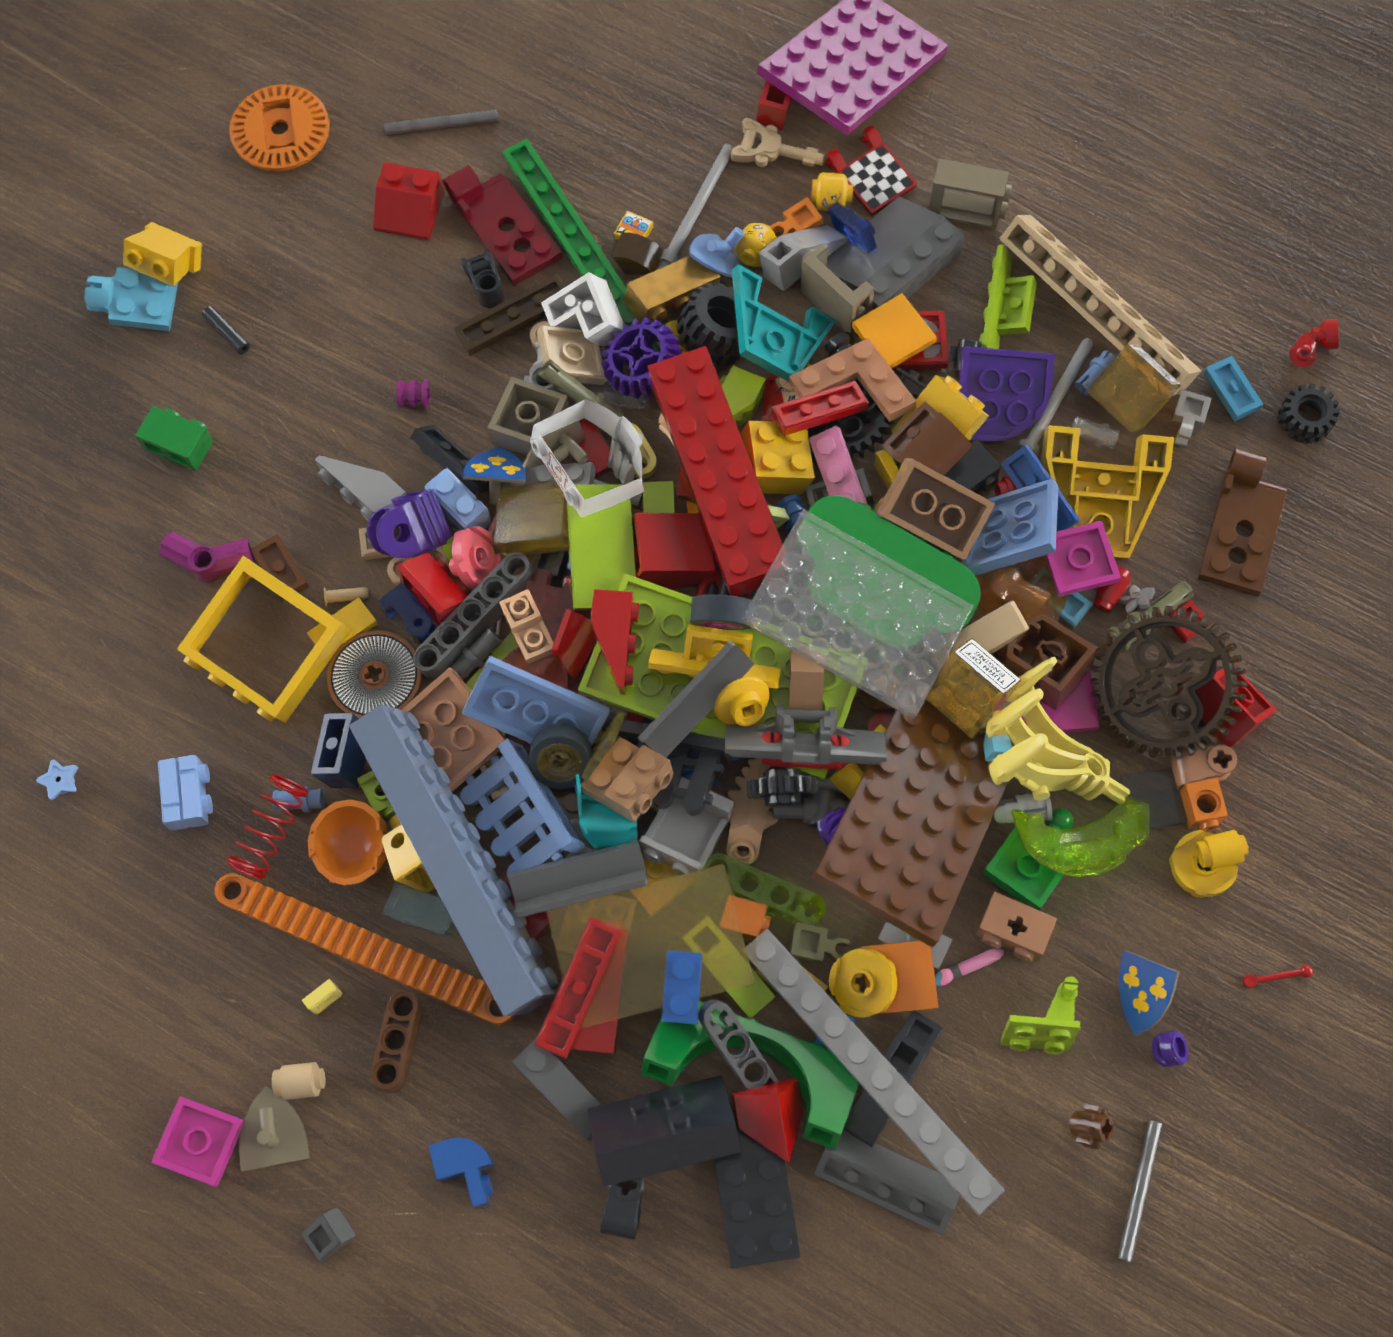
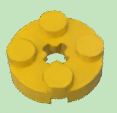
(1191, 877)
(847, 992)

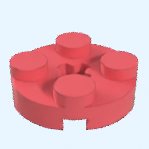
(473, 556)

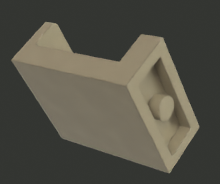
(830, 293)

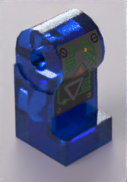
(409, 611)

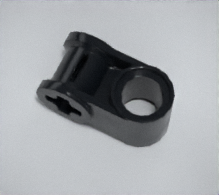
(482, 276)
(623, 1211)

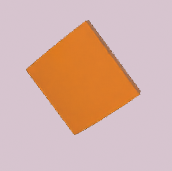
(914, 975)

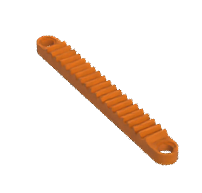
(361, 947)

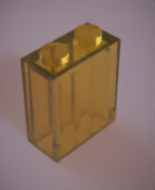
(531, 519)

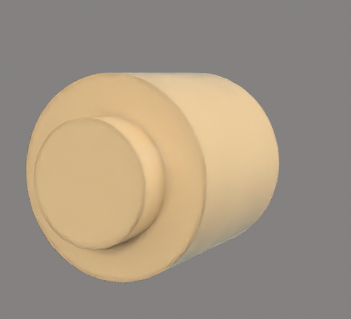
(298, 1081)

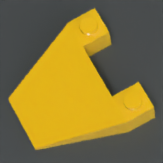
(1109, 492)

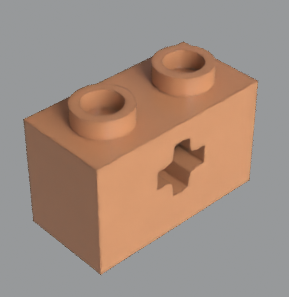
(1034, 927)

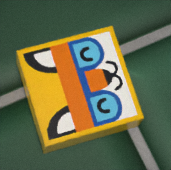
(634, 224)

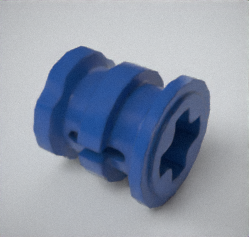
(793, 508)

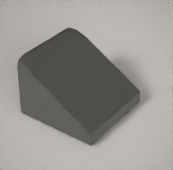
(328, 1234)

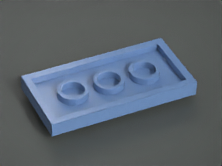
(526, 703)

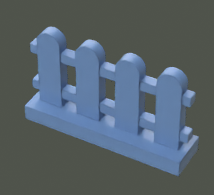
(545, 813)

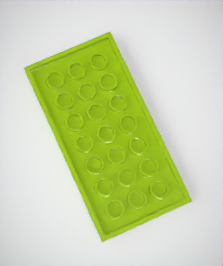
(664, 626)

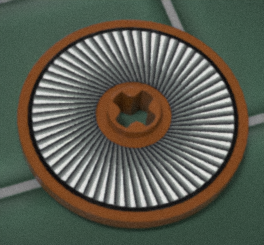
(369, 651)

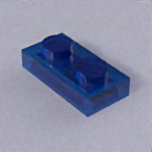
(857, 230)

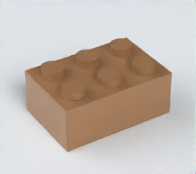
(935, 508)

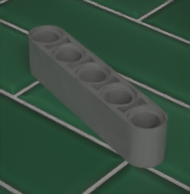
(459, 620)

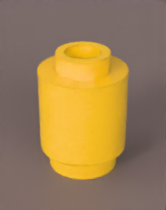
(1221, 849)

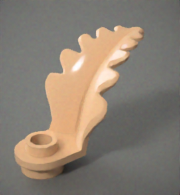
(749, 816)

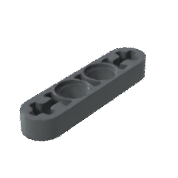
(747, 1053)

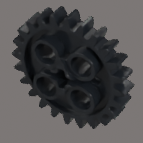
(868, 425)

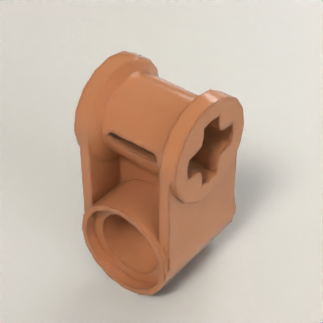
(1202, 765)

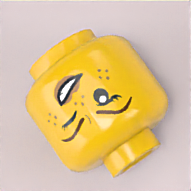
(830, 189)
(755, 239)

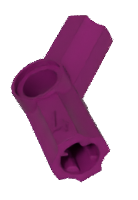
(191, 556)

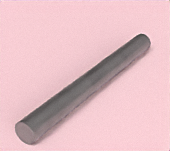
(440, 122)
(1139, 1191)

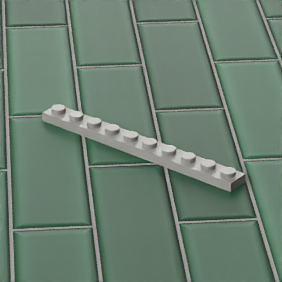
(874, 1073)

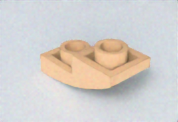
(527, 626)

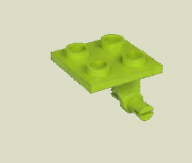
(1052, 1033)

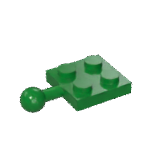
(1020, 873)

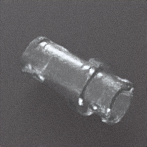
(1097, 433)

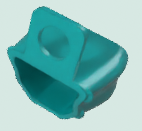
(601, 824)

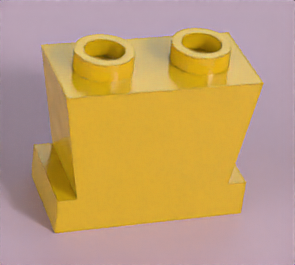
(162, 254)

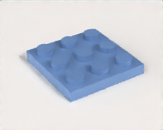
(1017, 528)

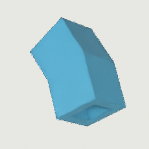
(995, 746)

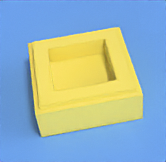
(322, 997)

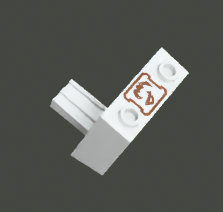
(623, 455)

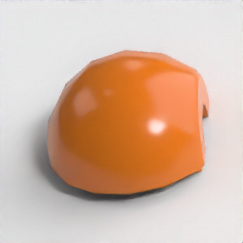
(347, 842)

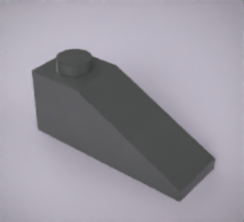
(557, 1086)

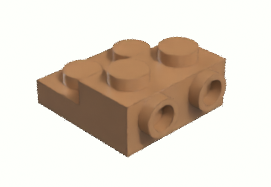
(628, 779)

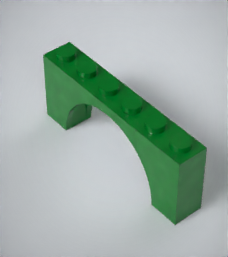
(821, 1077)

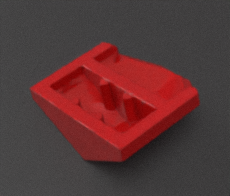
(574, 642)

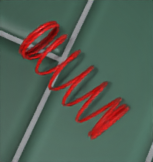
(241, 864)

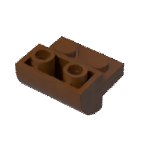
(929, 440)

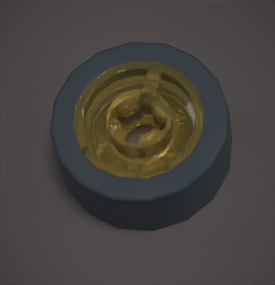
(567, 743)

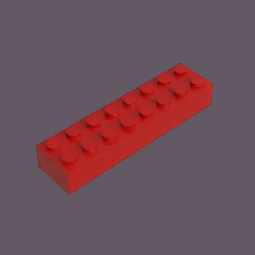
(717, 468)

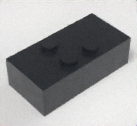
(663, 1130)

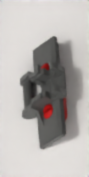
(827, 749)

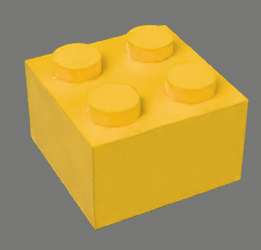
(779, 461)

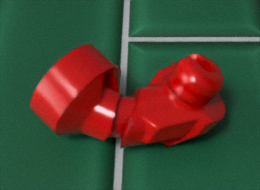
(1304, 351)

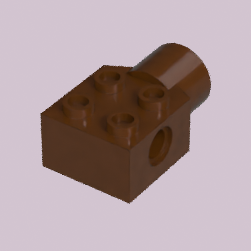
(1044, 641)

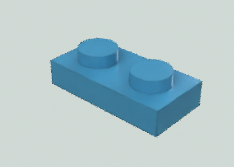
(1233, 388)

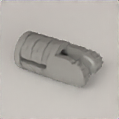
(1024, 803)

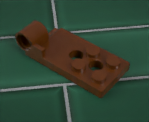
(1248, 502)

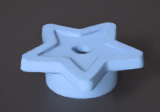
(67, 779)

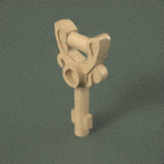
(770, 147)

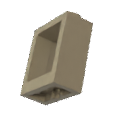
(971, 179)

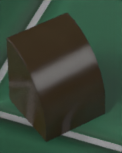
(637, 254)

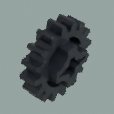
(782, 787)

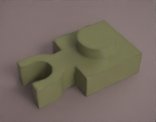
(811, 943)

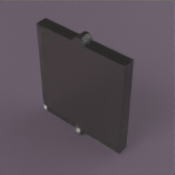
(1161, 794)

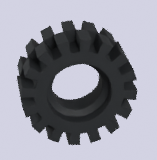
(1312, 398)

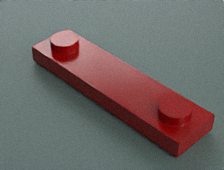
(578, 987)

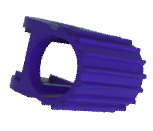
(420, 525)

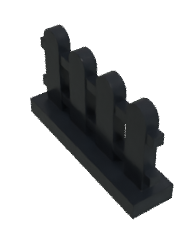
(696, 752)

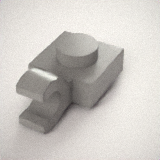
(1191, 413)

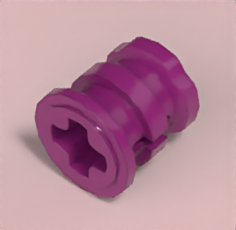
(413, 393)

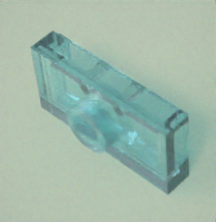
(417, 909)

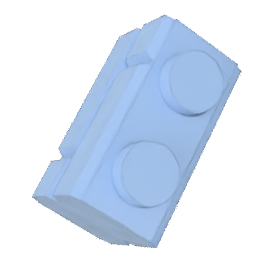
(458, 502)
(184, 792)

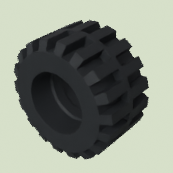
(711, 322)

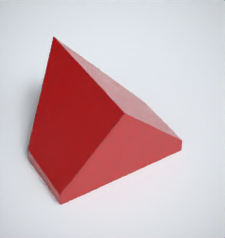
(770, 1115)

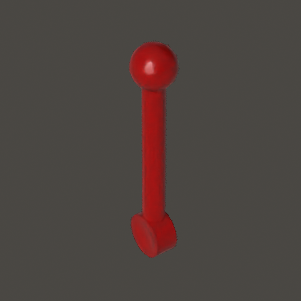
(1251, 981)

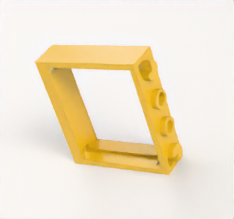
(307, 672)

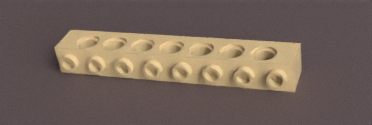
(1093, 297)

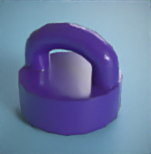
(1170, 1049)

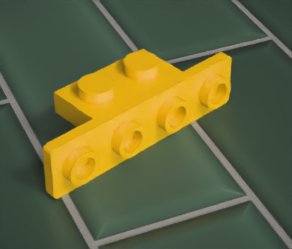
(701, 647)

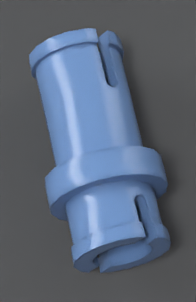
(1096, 368)
(315, 799)

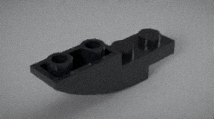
(906, 1056)

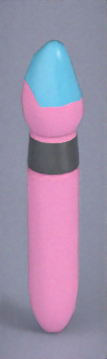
(965, 967)

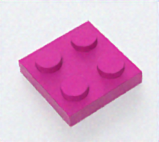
(1082, 560)
(198, 1141)

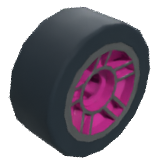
(719, 611)

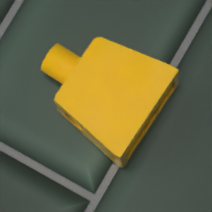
(404, 860)

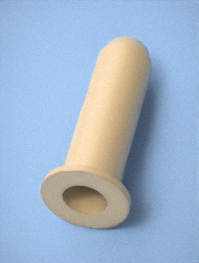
(345, 595)

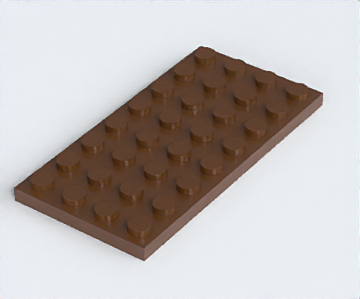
(914, 825)

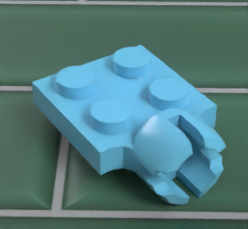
(132, 299)

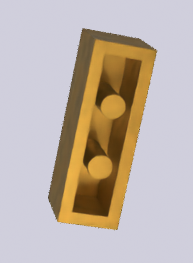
(667, 289)

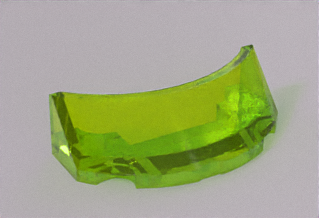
(1087, 848)

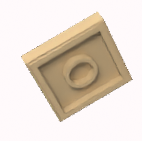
(572, 353)

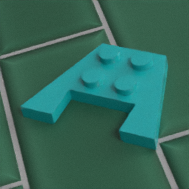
(770, 337)

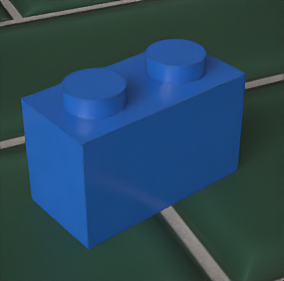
(682, 987)

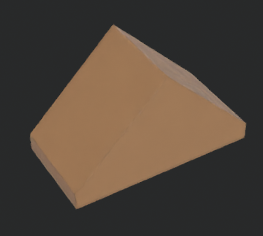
(805, 683)

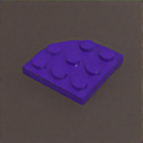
(1009, 385)

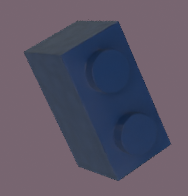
(338, 754)

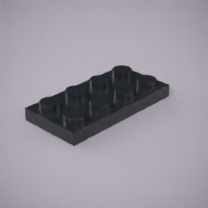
(756, 1205)

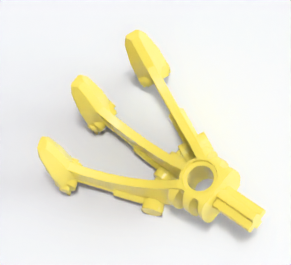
(1042, 753)

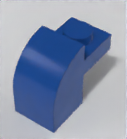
(464, 1158)

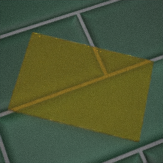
(671, 914)

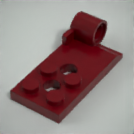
(497, 203)

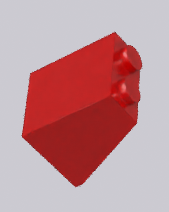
(672, 549)

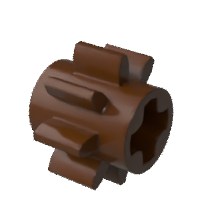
(1091, 1126)

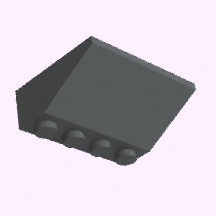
(909, 252)

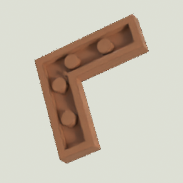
(861, 363)

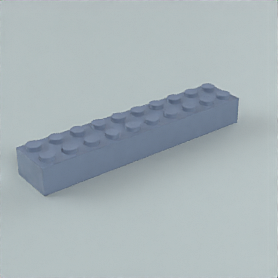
(455, 860)

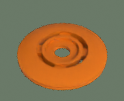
(290, 104)

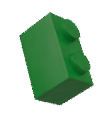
(174, 437)

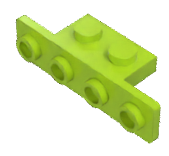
(1009, 302)

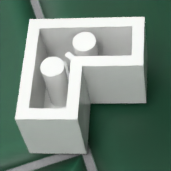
(587, 306)

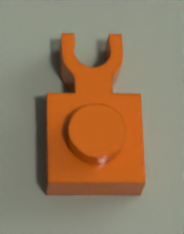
(799, 218)

